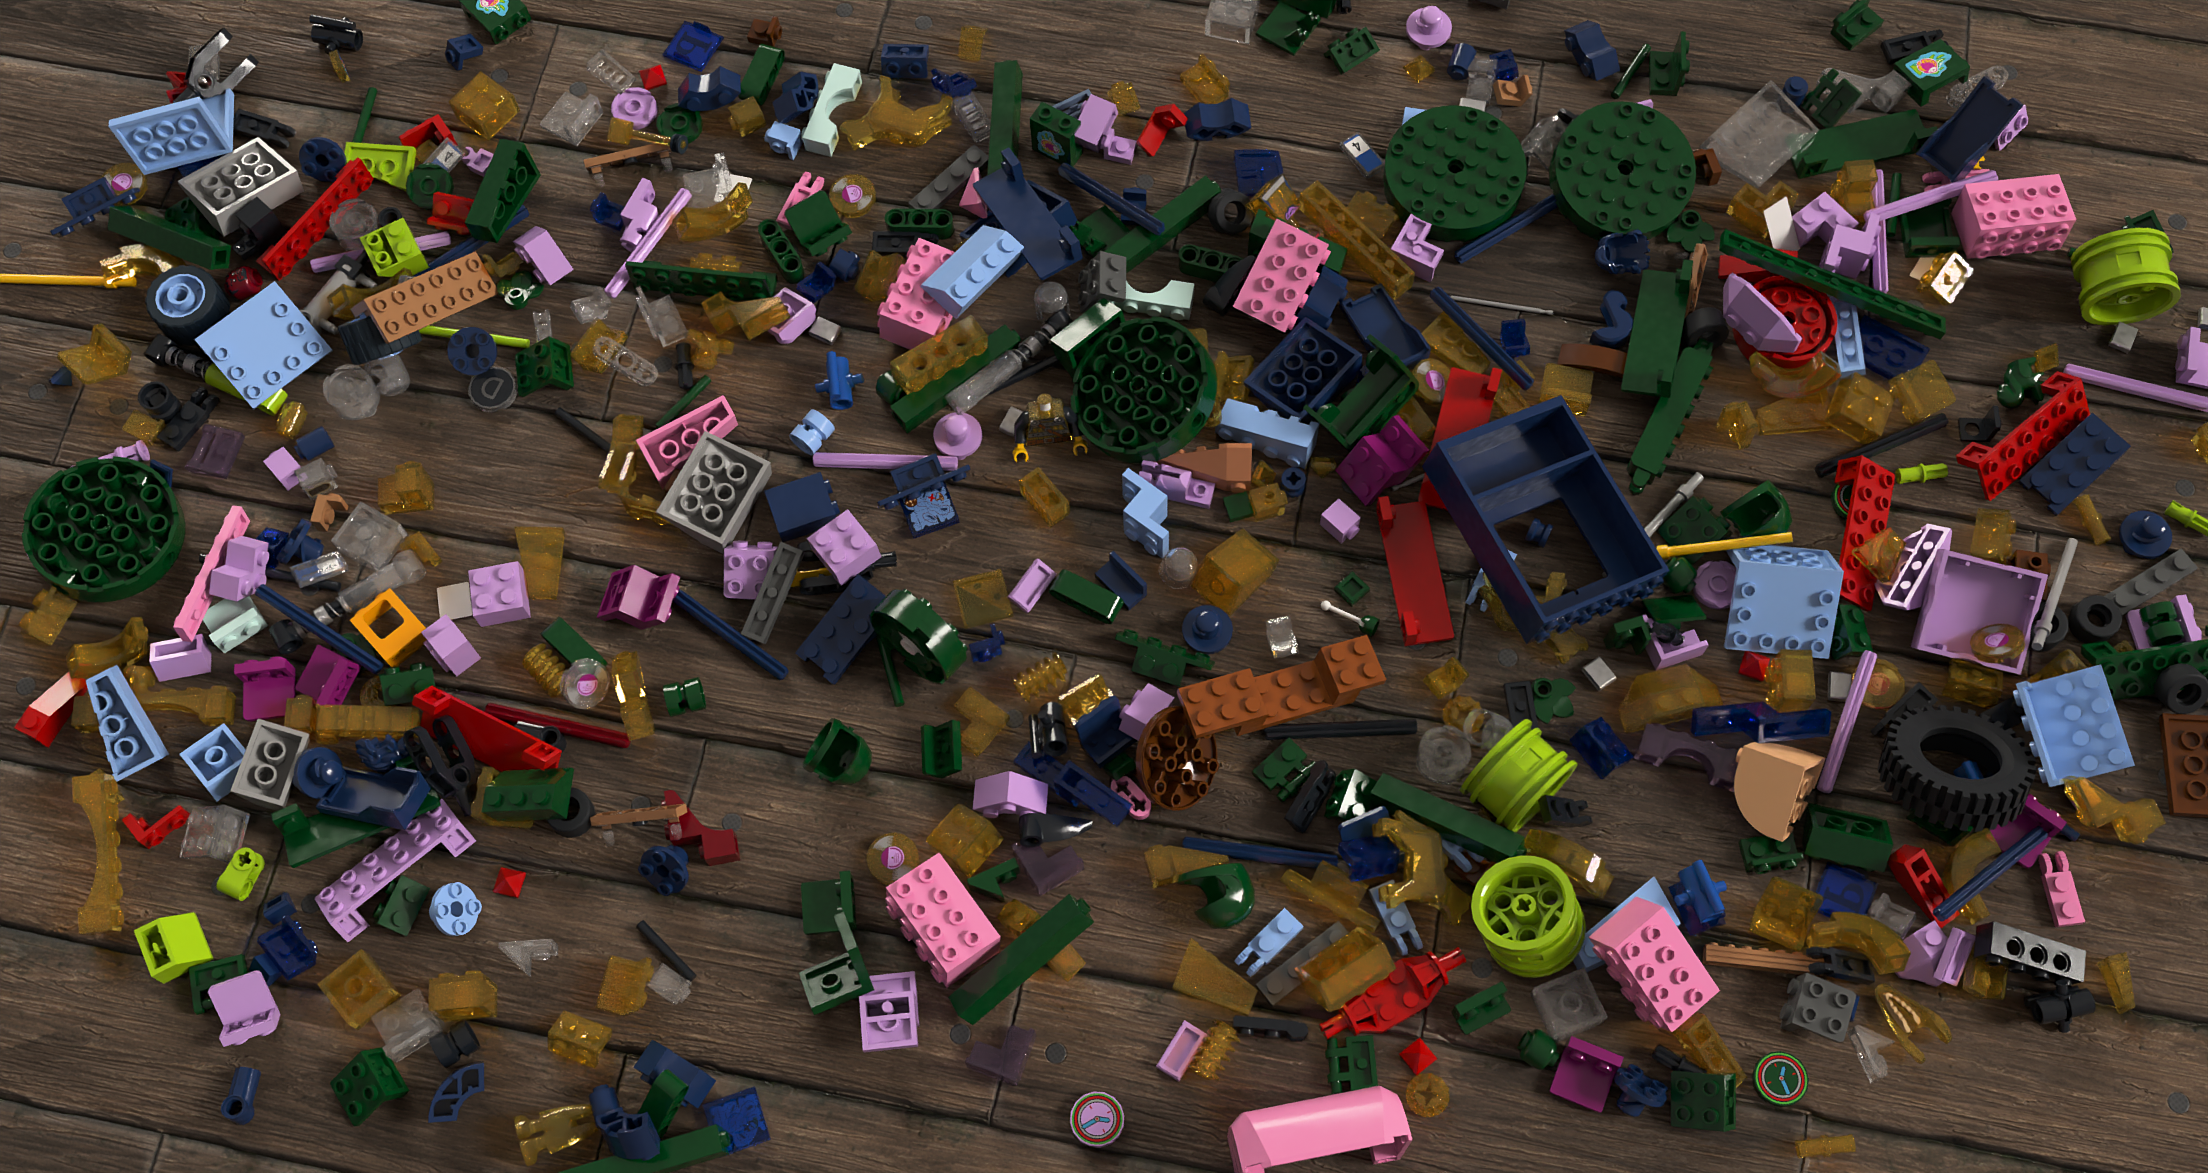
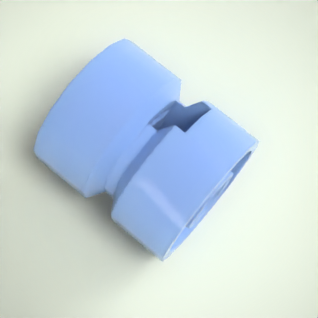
(814, 429)

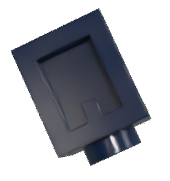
(461, 49)
(1138, 198)

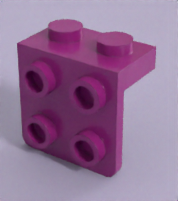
(266, 687)
(2032, 815)

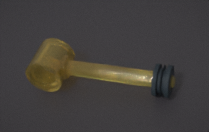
(622, 132)

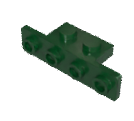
(1161, 660)

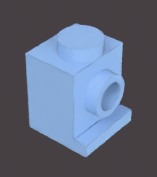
(784, 139)

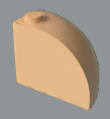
(1773, 785)

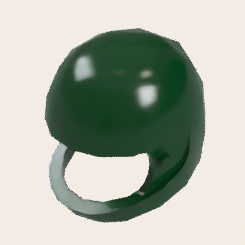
(1760, 512)
(834, 747)
(1227, 892)

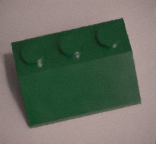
(1079, 335)
(529, 795)
(1846, 838)

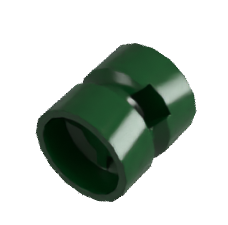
(2161, 624)
(684, 697)

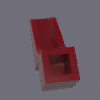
(715, 845)

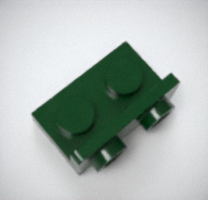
(1855, 24)
(1353, 50)
(1627, 631)
(1765, 853)
(1481, 1008)

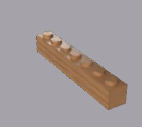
(1757, 959)

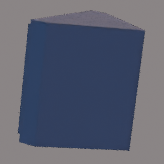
(278, 907)
(266, 967)

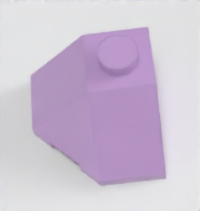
(1926, 951)

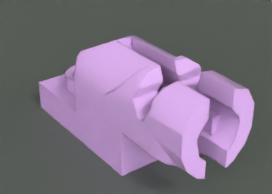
(638, 215)
(1178, 484)

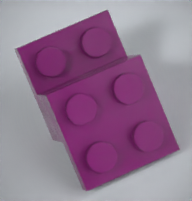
(1382, 460)
(639, 597)

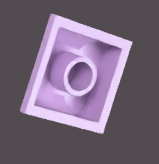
(801, 313)

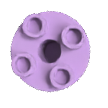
(1428, 27)
(957, 435)

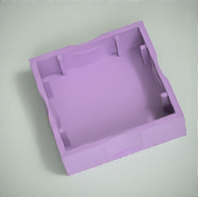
(1971, 594)

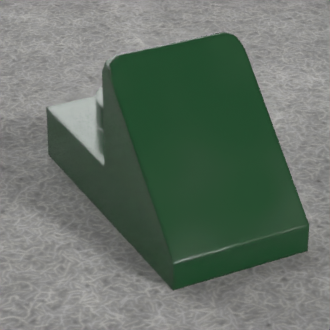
(987, 882)

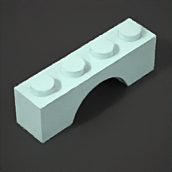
(840, 87)
(1171, 301)

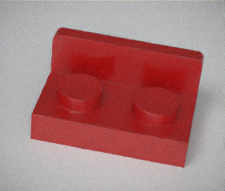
(450, 212)

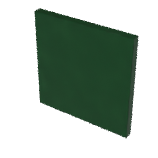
(1674, 609)

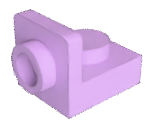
(1118, 148)

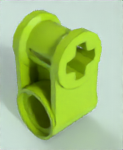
(239, 876)

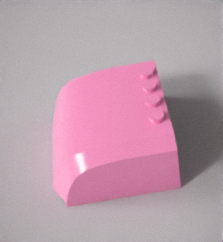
(1319, 1129)

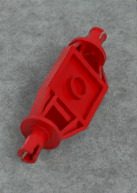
(1396, 996)

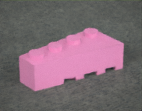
(674, 442)

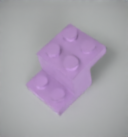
(1851, 249)
(890, 1013)

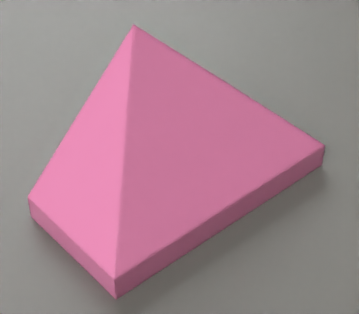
(971, 200)

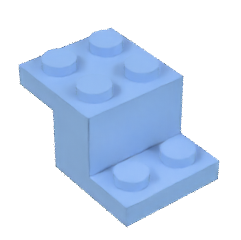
(1145, 513)

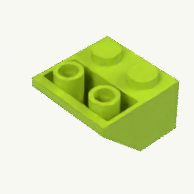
(393, 249)
(173, 946)

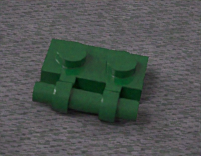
(1836, 103)
(1280, 765)
(1360, 1061)

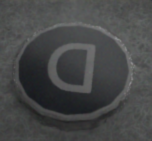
(493, 389)

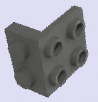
(1102, 279)
(1817, 1007)

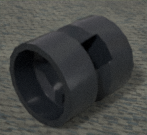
(159, 401)
(451, 1045)

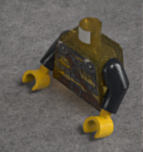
(1046, 423)

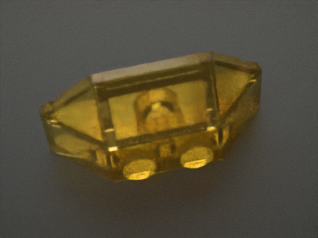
(1666, 697)

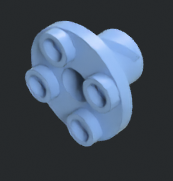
(454, 909)

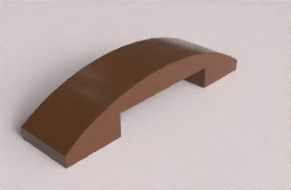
(1593, 358)

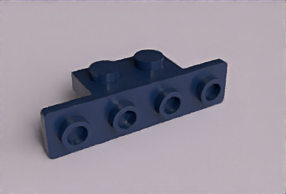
(90, 201)
(920, 476)

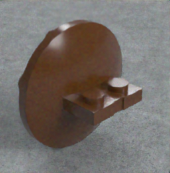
(1173, 762)

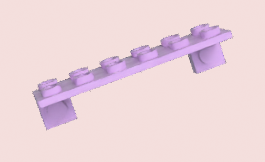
(388, 861)

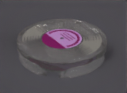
(585, 683)

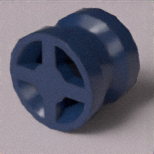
(1292, 488)
(1539, 533)

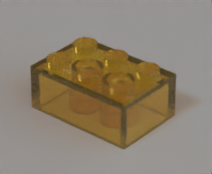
(1345, 969)

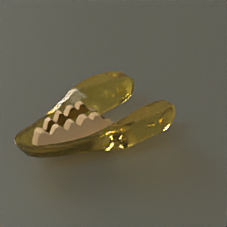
(1907, 1016)

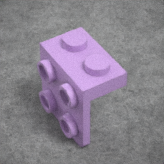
(2192, 359)
(746, 568)
(2184, 616)
(244, 1008)

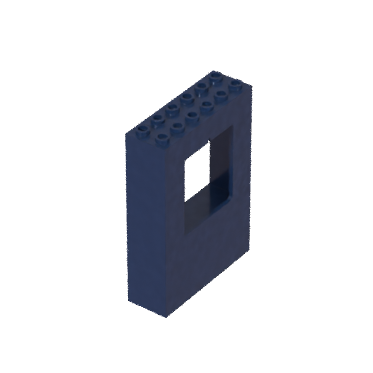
(1527, 464)

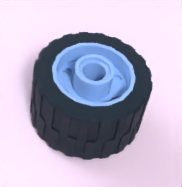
(186, 303)
(366, 343)

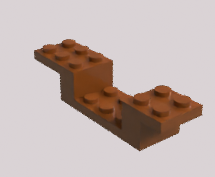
(1282, 695)

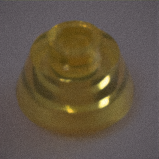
(140, 677)

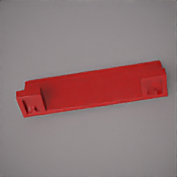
(310, 228)
(1464, 407)
(2032, 438)
(1865, 518)
(1414, 572)
(487, 736)

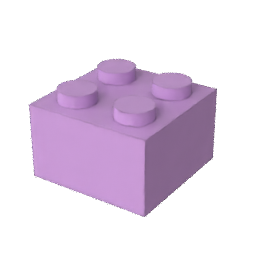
(844, 547)
(499, 594)

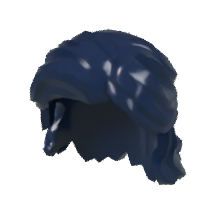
(1623, 253)
(381, 755)

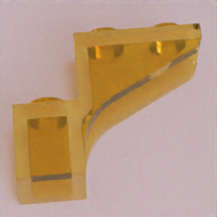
(752, 316)
(622, 457)
(632, 695)
(2098, 808)
(1019, 918)

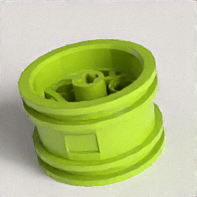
(2125, 276)
(1517, 776)
(1554, 929)

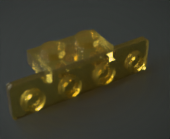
(1335, 891)

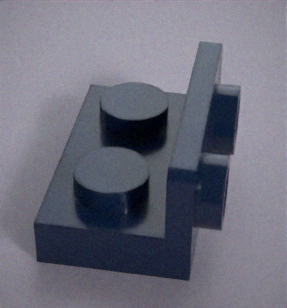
(905, 60)

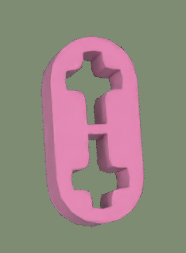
(1136, 794)

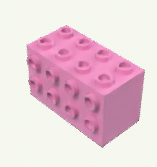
(2013, 216)
(1282, 276)
(910, 312)
(942, 920)
(1653, 964)

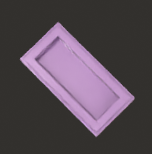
(1031, 585)
(1954, 956)
(1181, 1050)

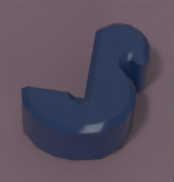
(1618, 322)

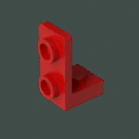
(1160, 122)
(427, 130)
(155, 834)

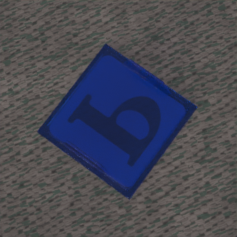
(693, 45)
(1845, 891)

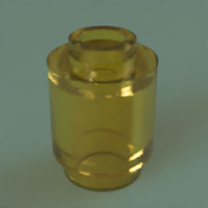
(291, 419)

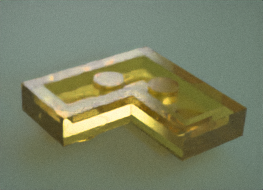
(1508, 398)
(985, 717)

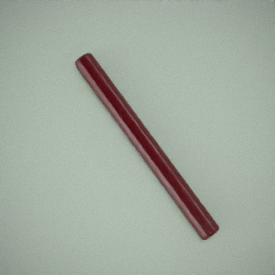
(564, 726)

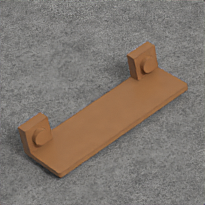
(428, 297)

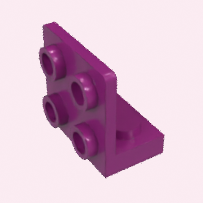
(327, 676)
(1585, 1074)

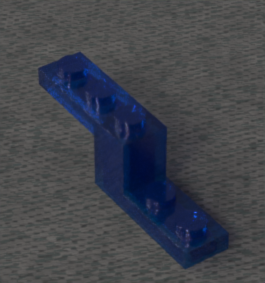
(1760, 722)
(1074, 785)

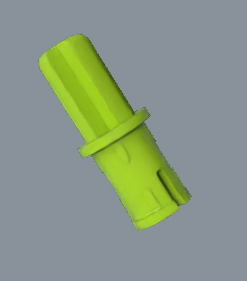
(1921, 473)
(2187, 517)

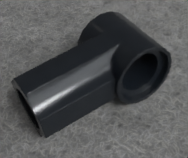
(543, 733)

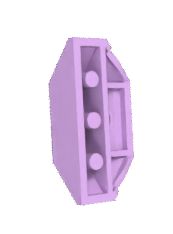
(1757, 318)
(1914, 567)

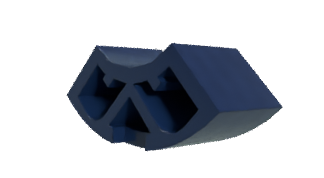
(1591, 50)
(709, 90)
(797, 97)
(1218, 119)
(1323, 298)
(659, 1058)
(455, 1090)
(629, 1134)

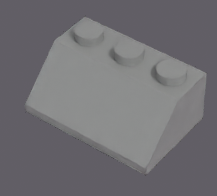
(269, 765)

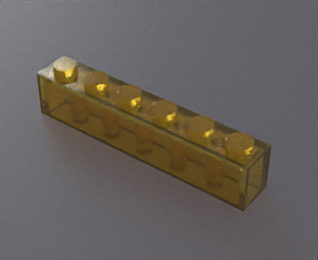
(1362, 244)

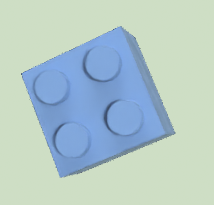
(215, 760)

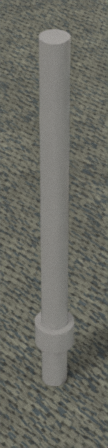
(1683, 493)
(2043, 626)

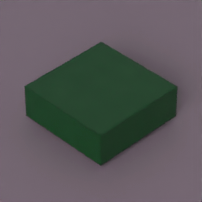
(1238, 507)
(1351, 589)
(1119, 766)

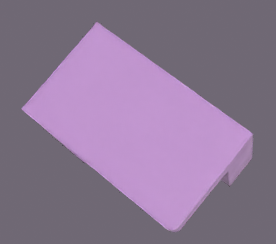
(1414, 251)
(1665, 655)

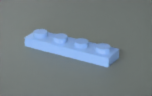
(1848, 339)

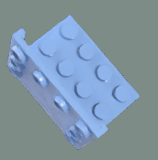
(177, 132)
(263, 345)
(1783, 600)
(2073, 725)

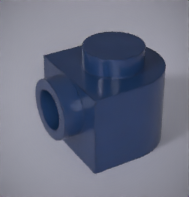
(845, 265)

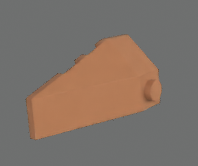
(1226, 467)

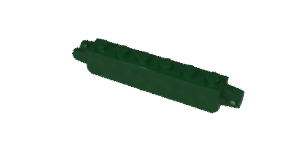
(1668, 415)

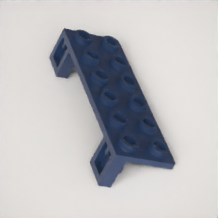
(1027, 219)

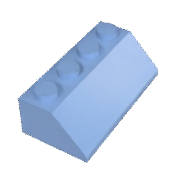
(972, 269)

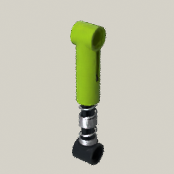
(166, 352)

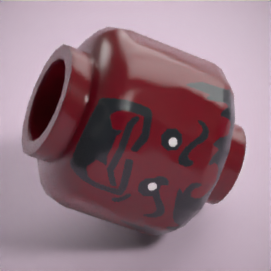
(243, 282)

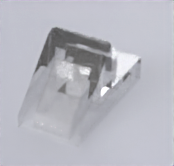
(1481, 79)
(522, 951)
(1866, 1046)

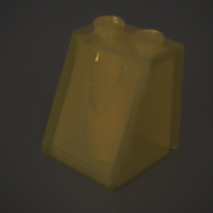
(1234, 571)

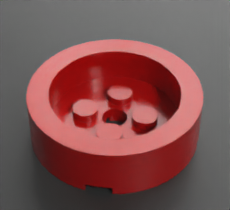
(1812, 319)

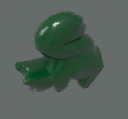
(2018, 380)

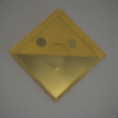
(983, 598)

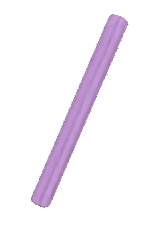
(1929, 197)
(649, 241)
(424, 243)
(1879, 258)
(2138, 387)
(876, 461)
(1847, 721)

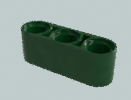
(762, 73)
(929, 217)
(779, 242)
(1201, 259)
(1086, 596)
(569, 642)
(664, 1100)

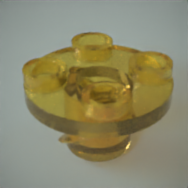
(708, 348)

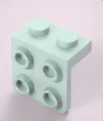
(233, 622)

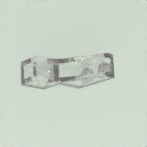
(1882, 91)

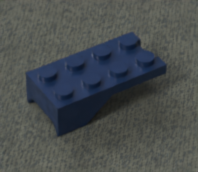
(1970, 131)
(1381, 318)
(2075, 463)
(843, 630)
(376, 797)

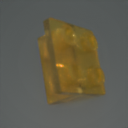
(48, 615)

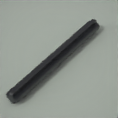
(1885, 443)
(1341, 729)

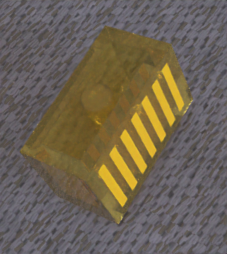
(1044, 497)

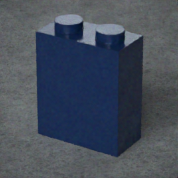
(802, 506)

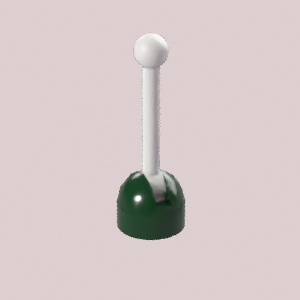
(1367, 624)

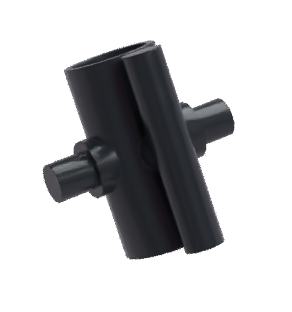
(335, 33)
(1049, 732)
(2060, 1005)

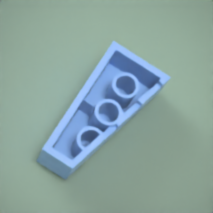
(1268, 432)
(123, 724)
(1649, 891)

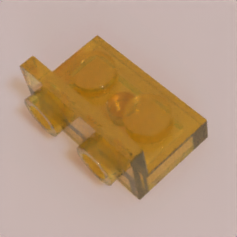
(1206, 82)
(1372, 214)
(877, 275)
(1945, 277)
(1740, 422)
(1993, 534)
(1973, 683)
(1984, 980)

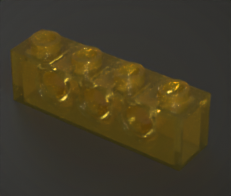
(944, 343)

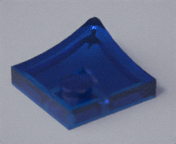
(1255, 169)

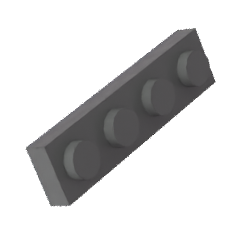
(950, 180)
(2152, 581)
(773, 593)
(1284, 978)

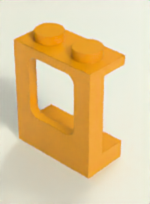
(403, 640)

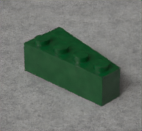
(502, 191)
(1261, 228)

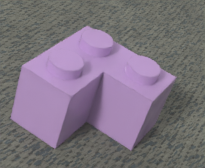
(1820, 219)
(546, 257)
(242, 571)
(449, 646)
(1009, 794)

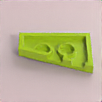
(384, 162)

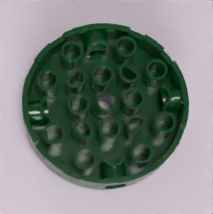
(1641, 145)
(1455, 172)
(1144, 390)
(103, 529)

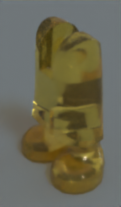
(559, 1130)

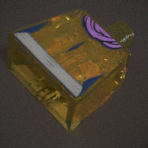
(1276, 200)

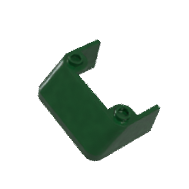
(1372, 400)

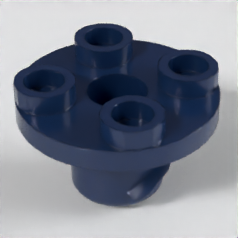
(321, 159)
(472, 351)
(2145, 535)
(300, 544)
(1207, 629)
(317, 772)
(665, 868)
(1638, 1091)

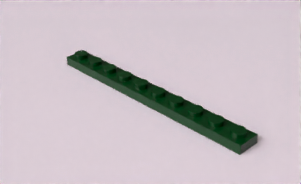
(1832, 284)

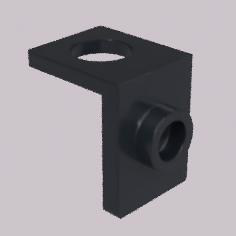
(1987, 426)

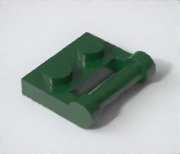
(212, 973)

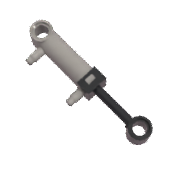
(349, 273)

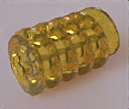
(545, 669)
(1040, 677)
(1215, 1050)

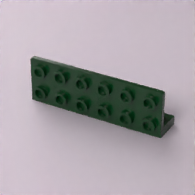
(1862, 140)
(702, 282)
(1657, 331)
(2136, 671)
(325, 833)

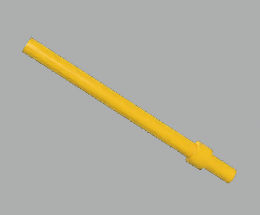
(66, 280)
(1666, 552)

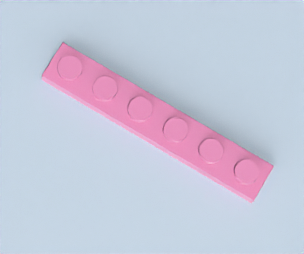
(199, 599)

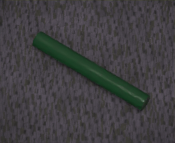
(1631, 70)
(365, 115)
(1894, 196)
(684, 401)
(891, 674)

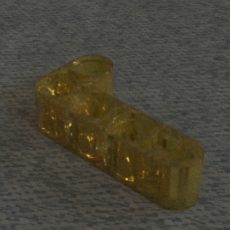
(363, 722)

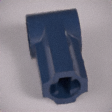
(241, 1093)

